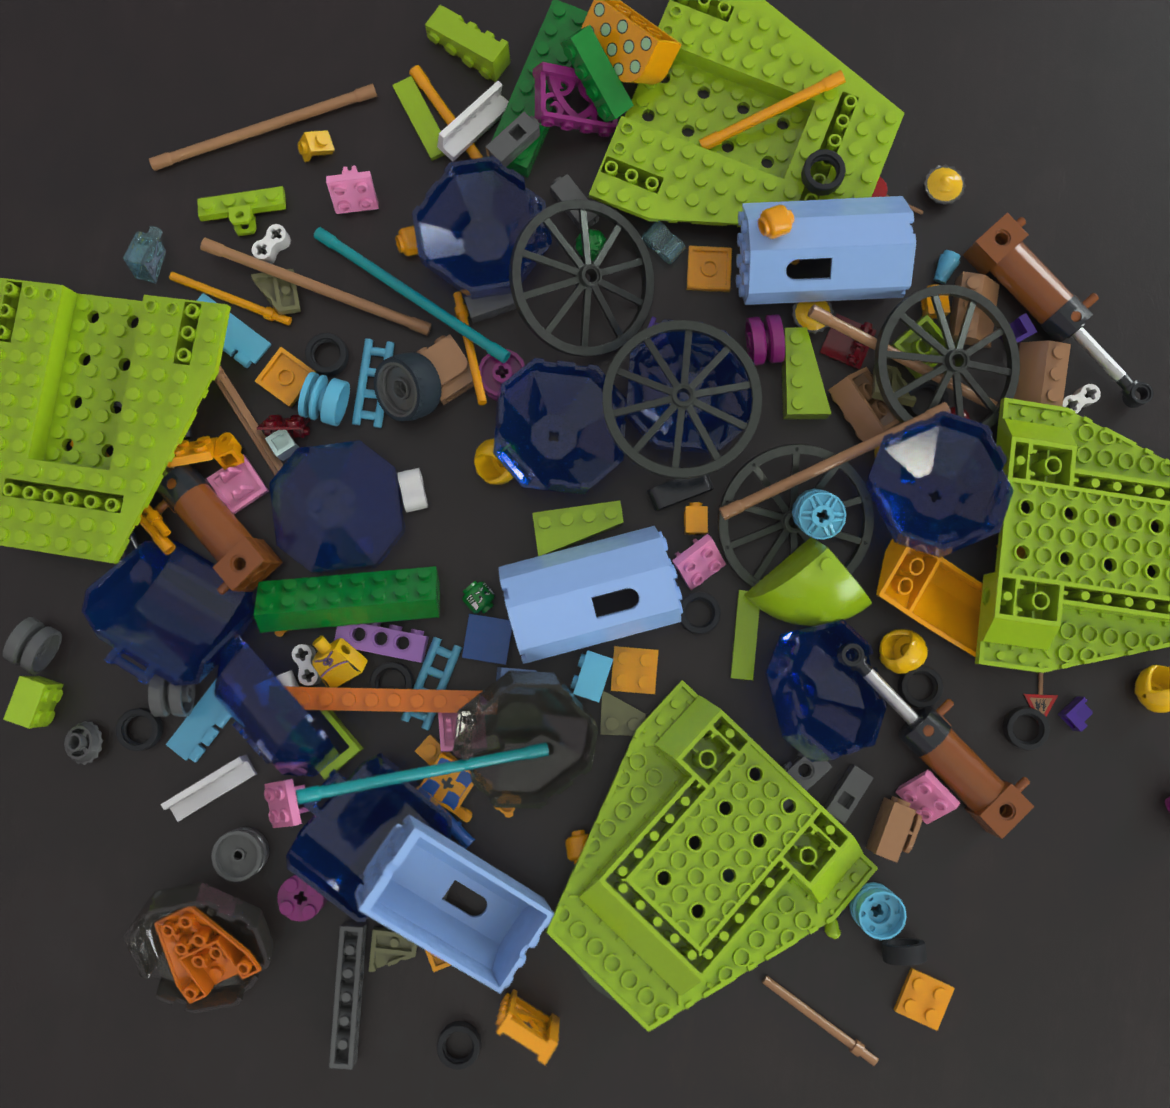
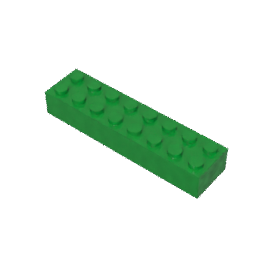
(559, 24)
(347, 599)

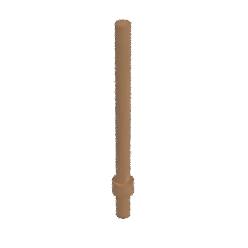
(854, 1046)

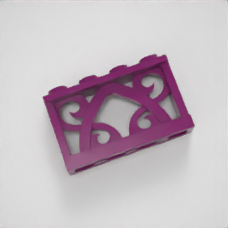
(565, 115)

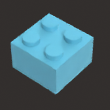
(592, 675)

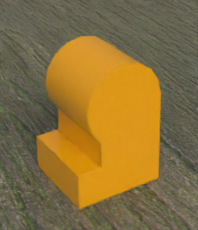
(230, 449)

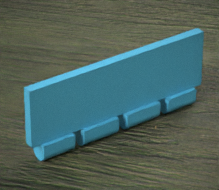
(241, 339)
(199, 727)

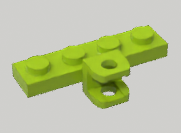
(242, 207)

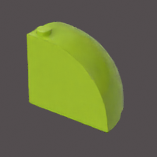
(809, 588)

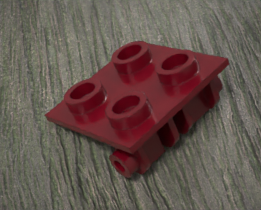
(845, 348)
(295, 425)

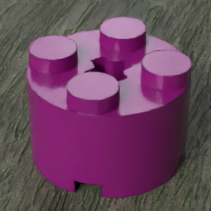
(293, 905)

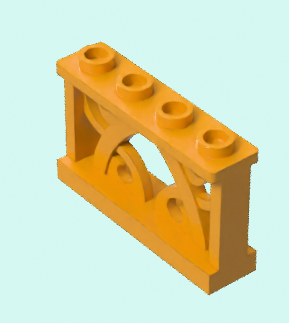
(545, 1031)

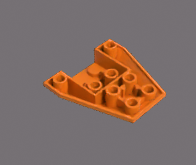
(201, 952)

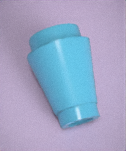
(946, 266)

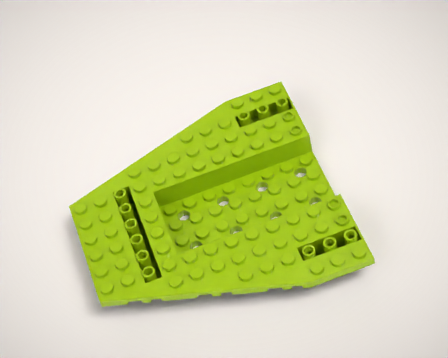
(750, 59)
(80, 498)
(1078, 613)
(669, 787)

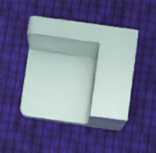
(282, 444)

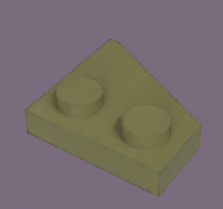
(279, 293)
(896, 383)
(618, 716)
(389, 948)

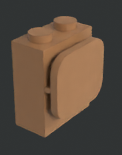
(451, 367)
(894, 829)

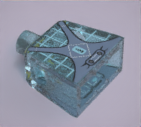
(146, 254)

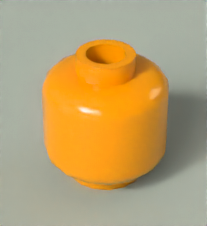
(775, 221)
(406, 241)
(575, 845)

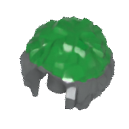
(596, 242)

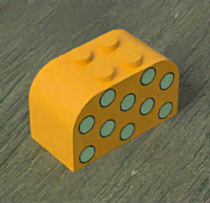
(631, 42)

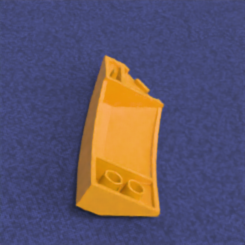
(932, 594)

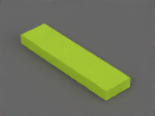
(419, 115)
(744, 638)

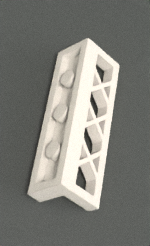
(472, 122)
(210, 788)

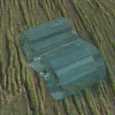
(663, 242)

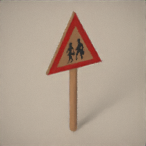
(1039, 701)

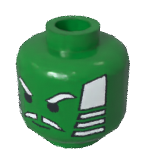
(478, 597)

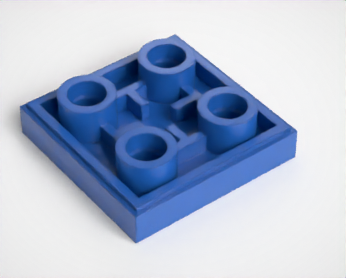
(487, 639)

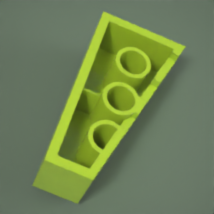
(469, 43)
(801, 380)
(573, 525)

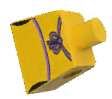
(337, 661)

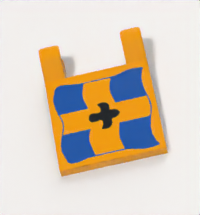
(450, 789)

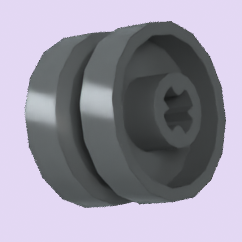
(32, 645)
(167, 698)
(228, 860)

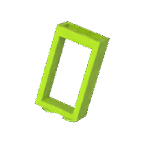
(346, 756)

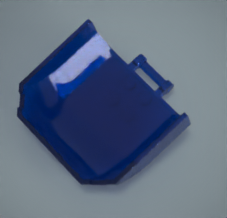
(166, 614)
(269, 714)
(352, 826)

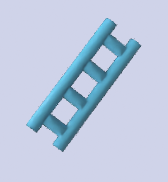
(362, 392)
(426, 670)

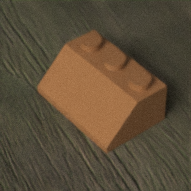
(980, 324)
(1042, 372)
(863, 412)

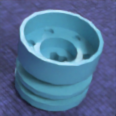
(323, 399)
(815, 501)
(881, 922)

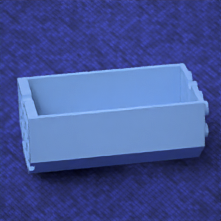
(864, 237)
(553, 593)
(407, 891)

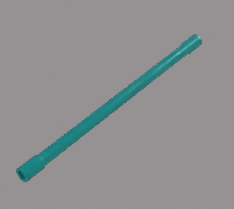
(491, 347)
(318, 792)

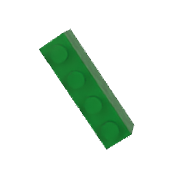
(596, 74)

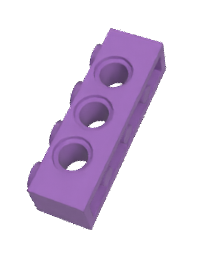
(414, 652)

